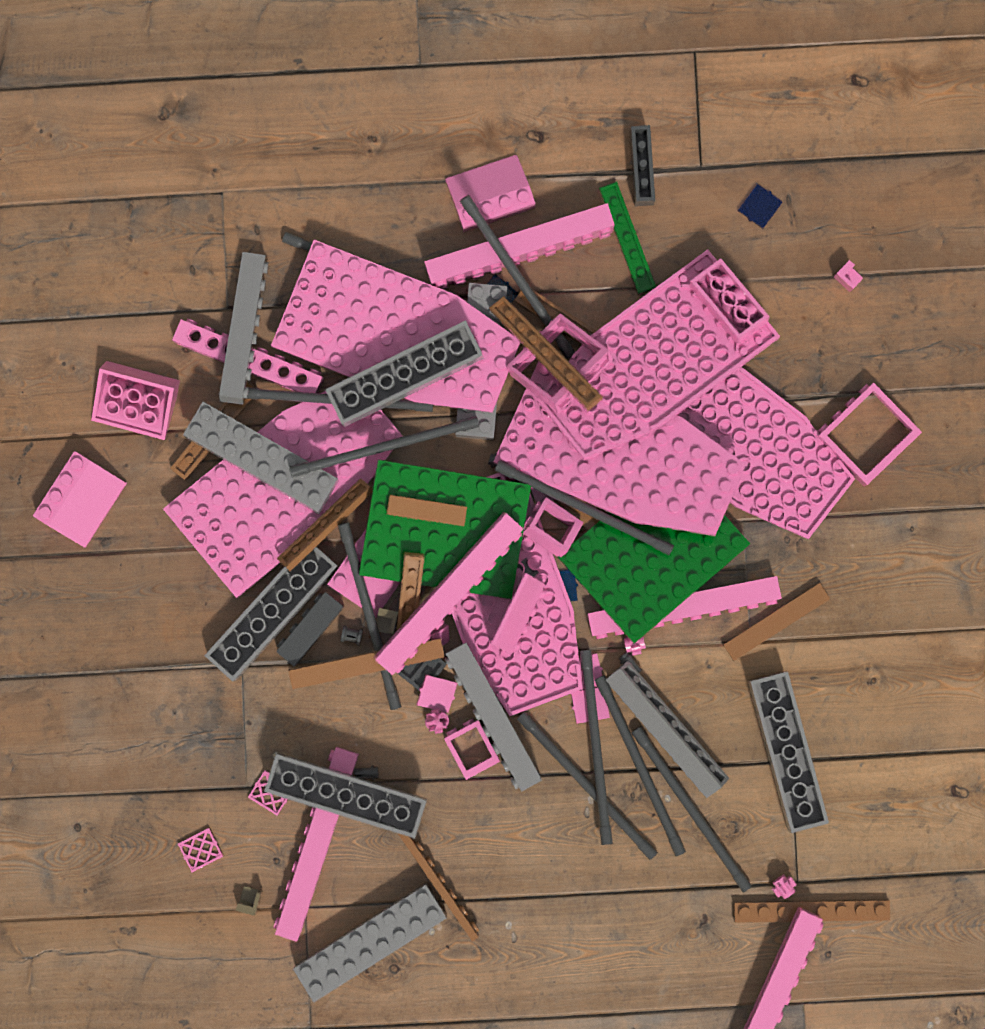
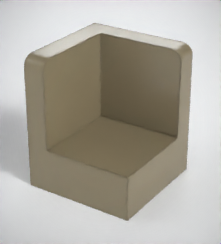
(387, 620)
(249, 900)

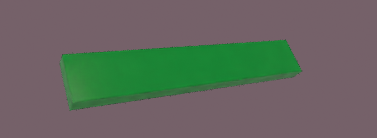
(628, 238)

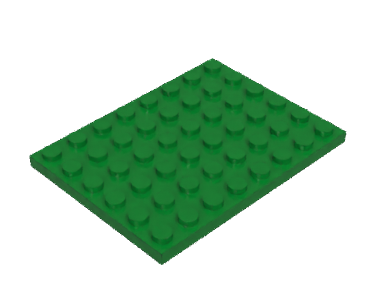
(441, 543)
(641, 583)

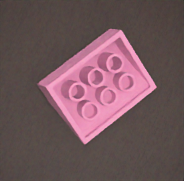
(496, 189)
(134, 400)
(79, 499)
(378, 589)
(517, 614)

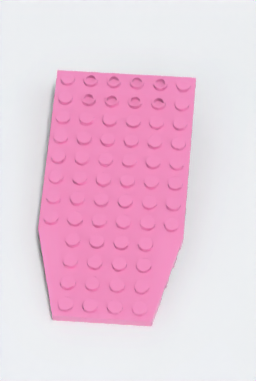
(361, 313)
(665, 355)
(788, 469)
(658, 480)
(245, 523)
(548, 652)

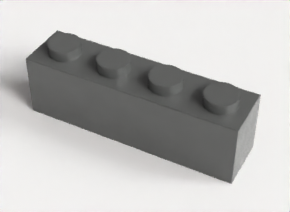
(642, 165)
(310, 629)

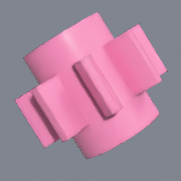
(634, 648)
(437, 721)
(784, 886)

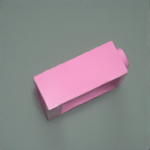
(545, 540)
(452, 734)

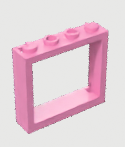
(588, 371)
(839, 416)

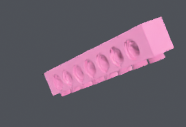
(187, 328)

